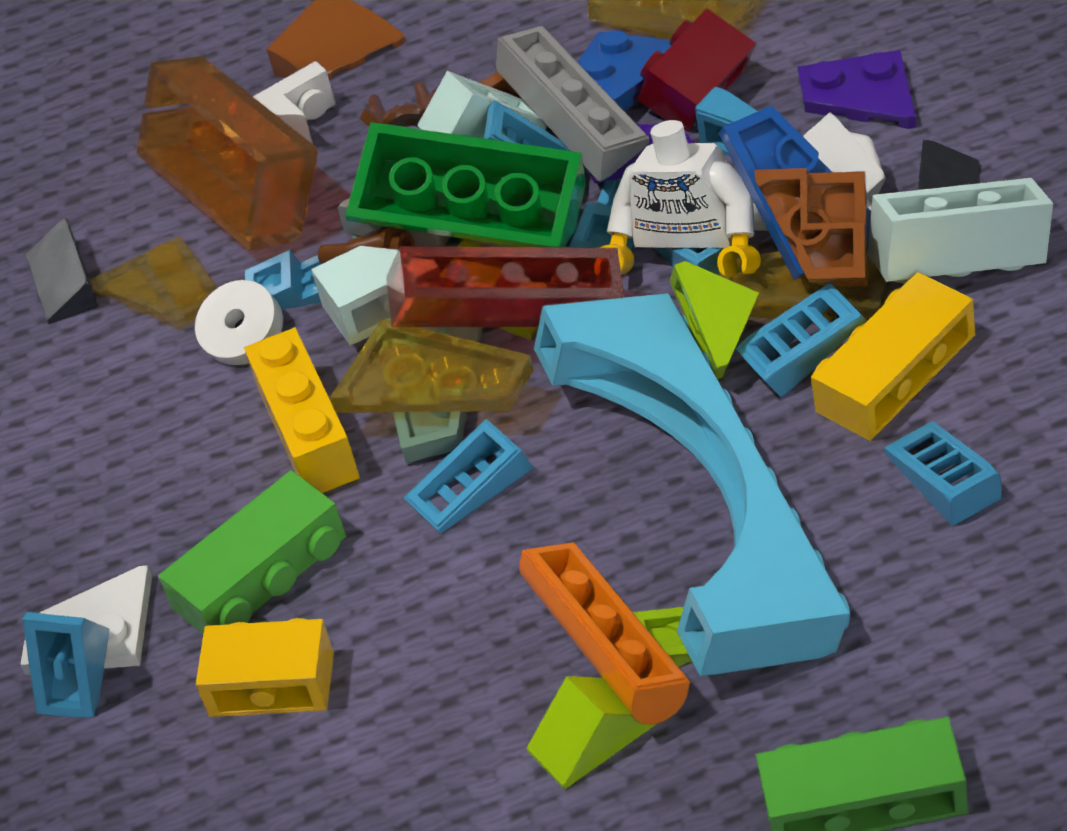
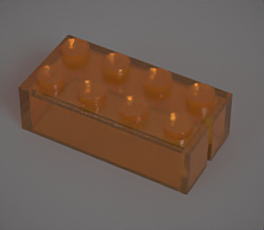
(227, 152)

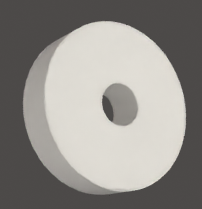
(225, 308)

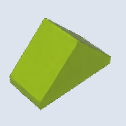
(714, 311)
(582, 729)

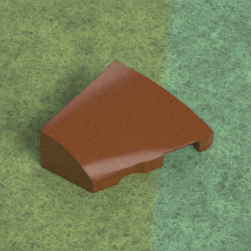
(334, 35)
(822, 221)

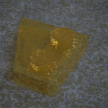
(159, 283)

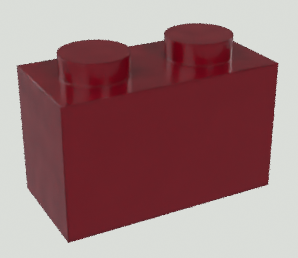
(700, 58)

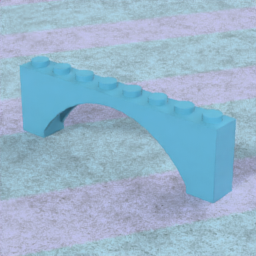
(773, 591)

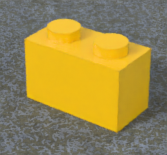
(265, 667)

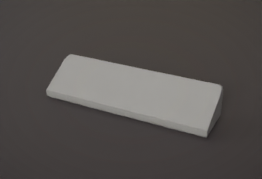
(569, 100)

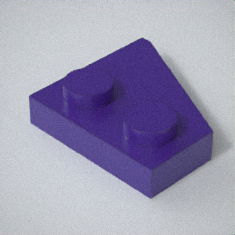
(859, 88)

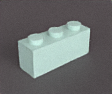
(959, 229)

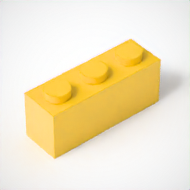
(893, 355)
(301, 411)

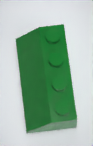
(467, 187)

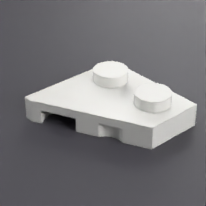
(118, 605)

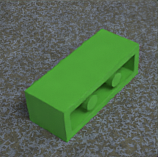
(254, 554)
(865, 780)

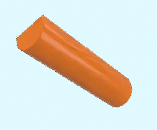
(606, 631)

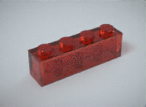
(495, 283)

